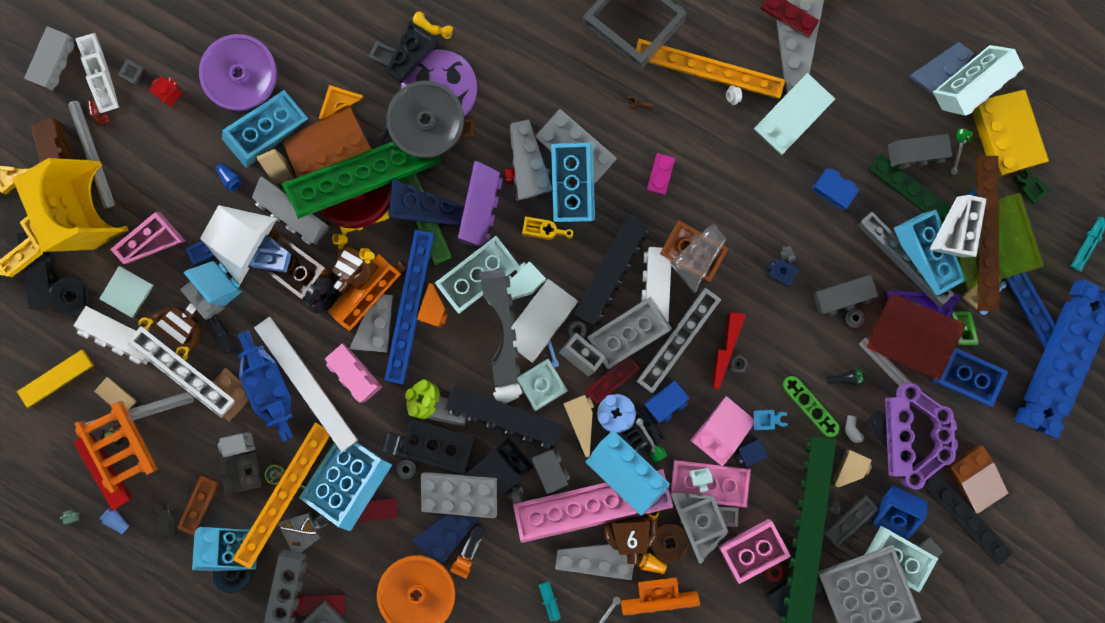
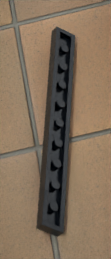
(949, 500)

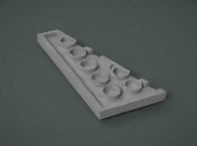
(795, 48)

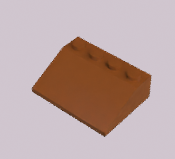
(326, 142)

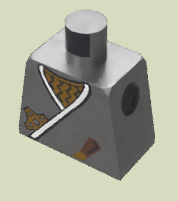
(302, 530)

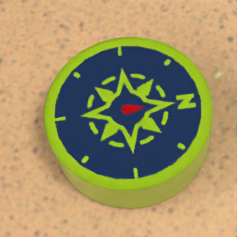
(270, 474)

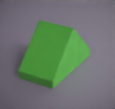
(969, 334)

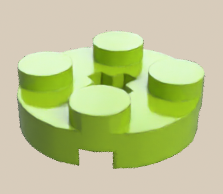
(414, 397)

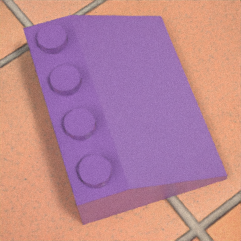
(479, 206)

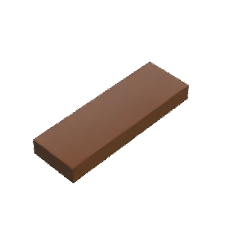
(198, 504)

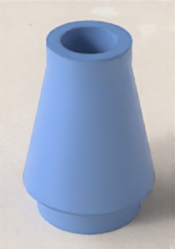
(114, 520)

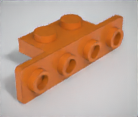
(659, 596)

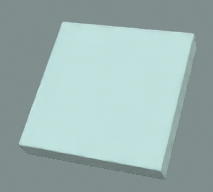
(126, 292)
(541, 384)

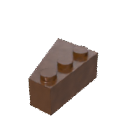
(51, 140)

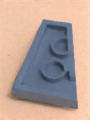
(942, 67)

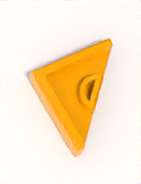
(336, 100)

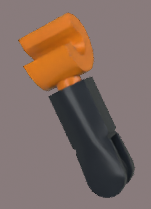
(463, 564)

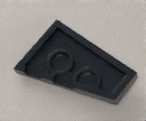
(412, 51)

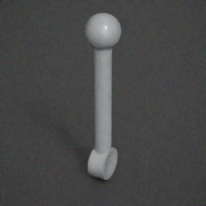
(616, 600)

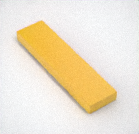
(55, 378)

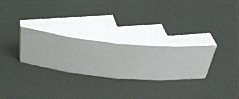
(97, 73)

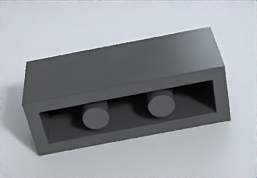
(920, 151)
(845, 295)

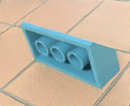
(627, 473)

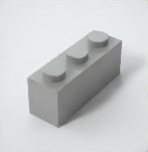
(50, 58)

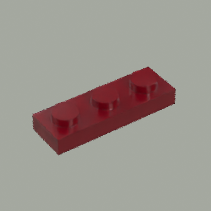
(791, 16)

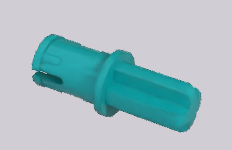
(549, 601)

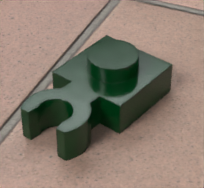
(1033, 188)

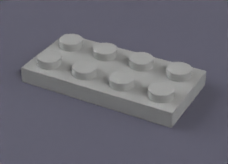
(565, 130)
(630, 332)
(459, 495)

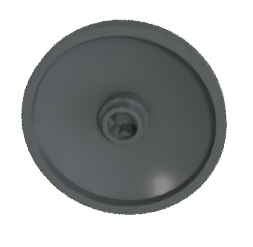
(425, 119)

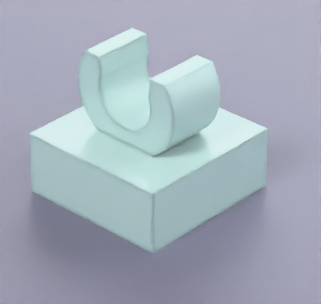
(701, 478)

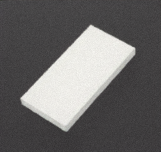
(542, 319)

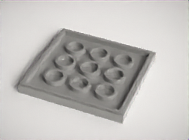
(870, 590)

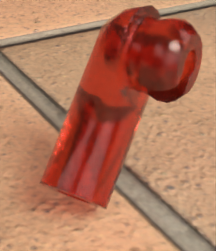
(94, 113)

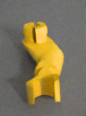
(420, 20)

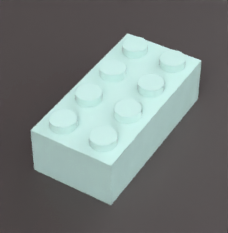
(978, 80)

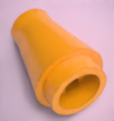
(650, 563)

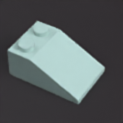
(914, 561)

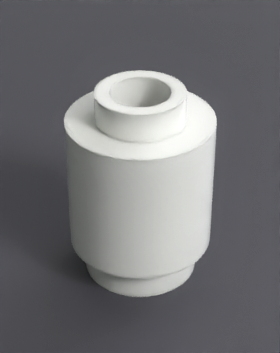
(507, 392)

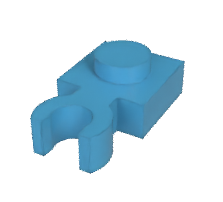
(767, 419)

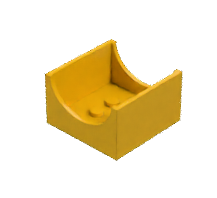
(62, 207)

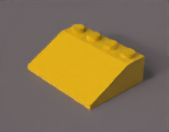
(1010, 132)

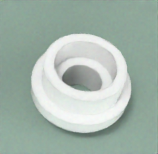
(734, 95)

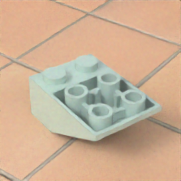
(525, 281)

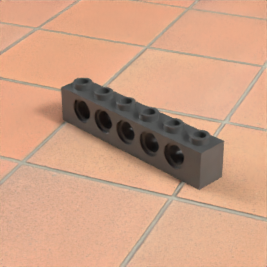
(295, 563)

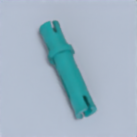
(1093, 237)

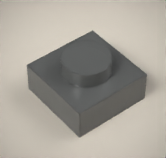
(131, 72)

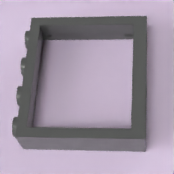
(625, 48)

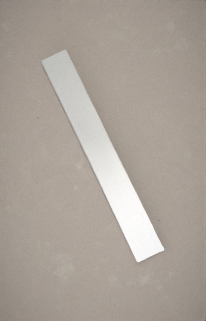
(306, 384)

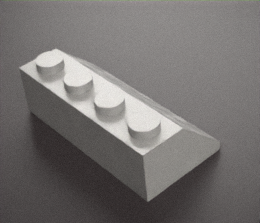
(276, 201)

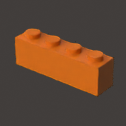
(356, 302)

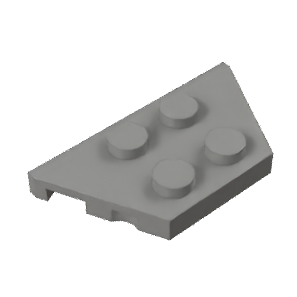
(701, 521)

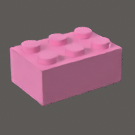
(754, 551)

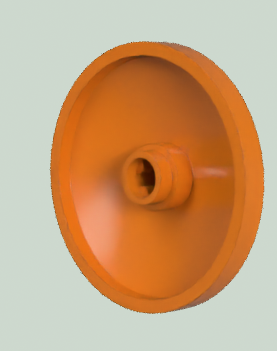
(416, 591)

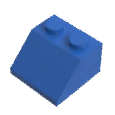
(900, 512)

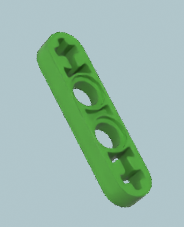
(810, 406)

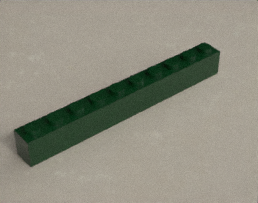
(810, 531)

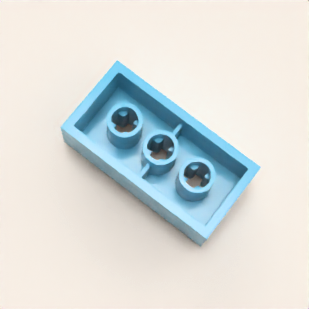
(564, 191)

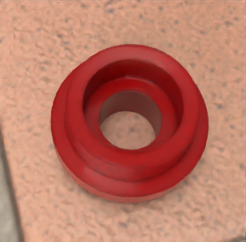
(777, 577)

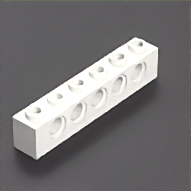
(181, 372)

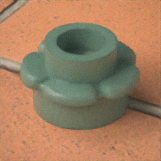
(70, 517)

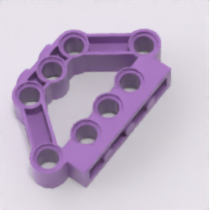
(895, 446)

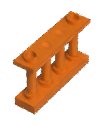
(136, 447)

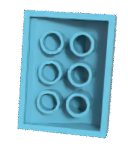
(345, 484)

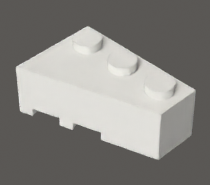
(961, 228)

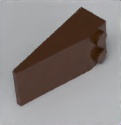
(302, 268)

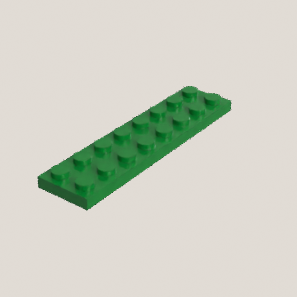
(352, 178)

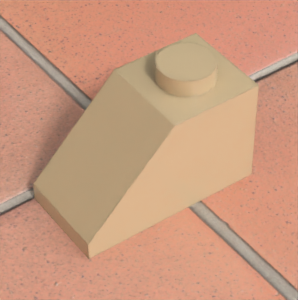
(851, 468)

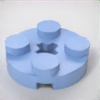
(612, 403)

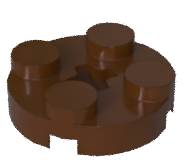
(681, 541)

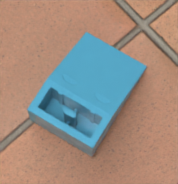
(216, 549)

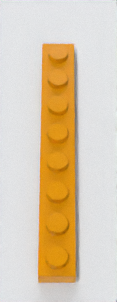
(715, 70)
(282, 496)

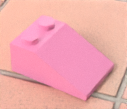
(723, 431)

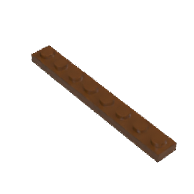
(988, 246)

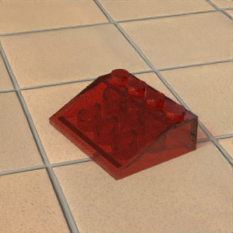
(916, 336)

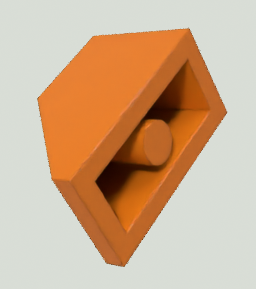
(432, 308)

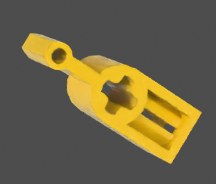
(542, 224)

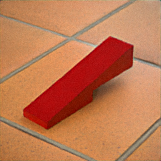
(722, 357)
(114, 499)

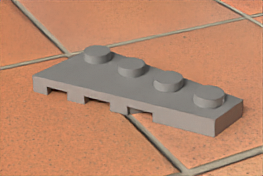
(594, 560)

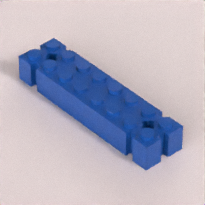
(1065, 361)

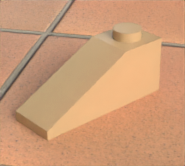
(276, 167)
(581, 418)

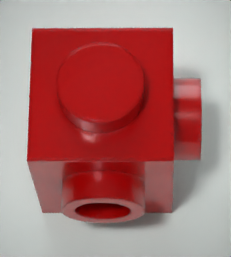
(165, 90)

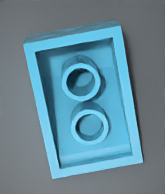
(214, 283)

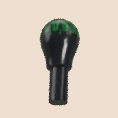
(853, 377)

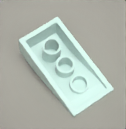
(794, 114)
(463, 283)

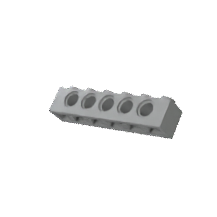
(678, 340)

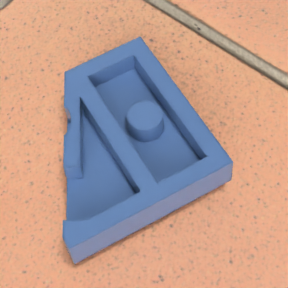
(271, 256)

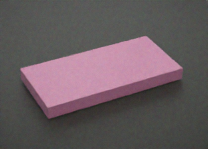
(728, 487)

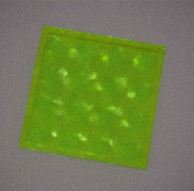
(1016, 243)

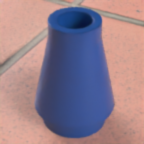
(228, 177)

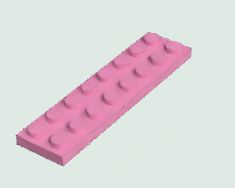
(577, 511)

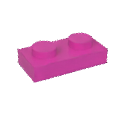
(660, 174)

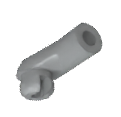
(851, 430)

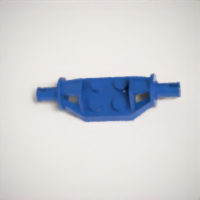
(264, 386)

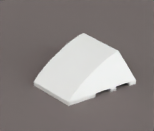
(235, 237)

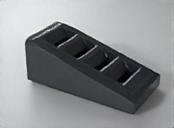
(640, 445)

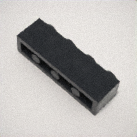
(38, 278)

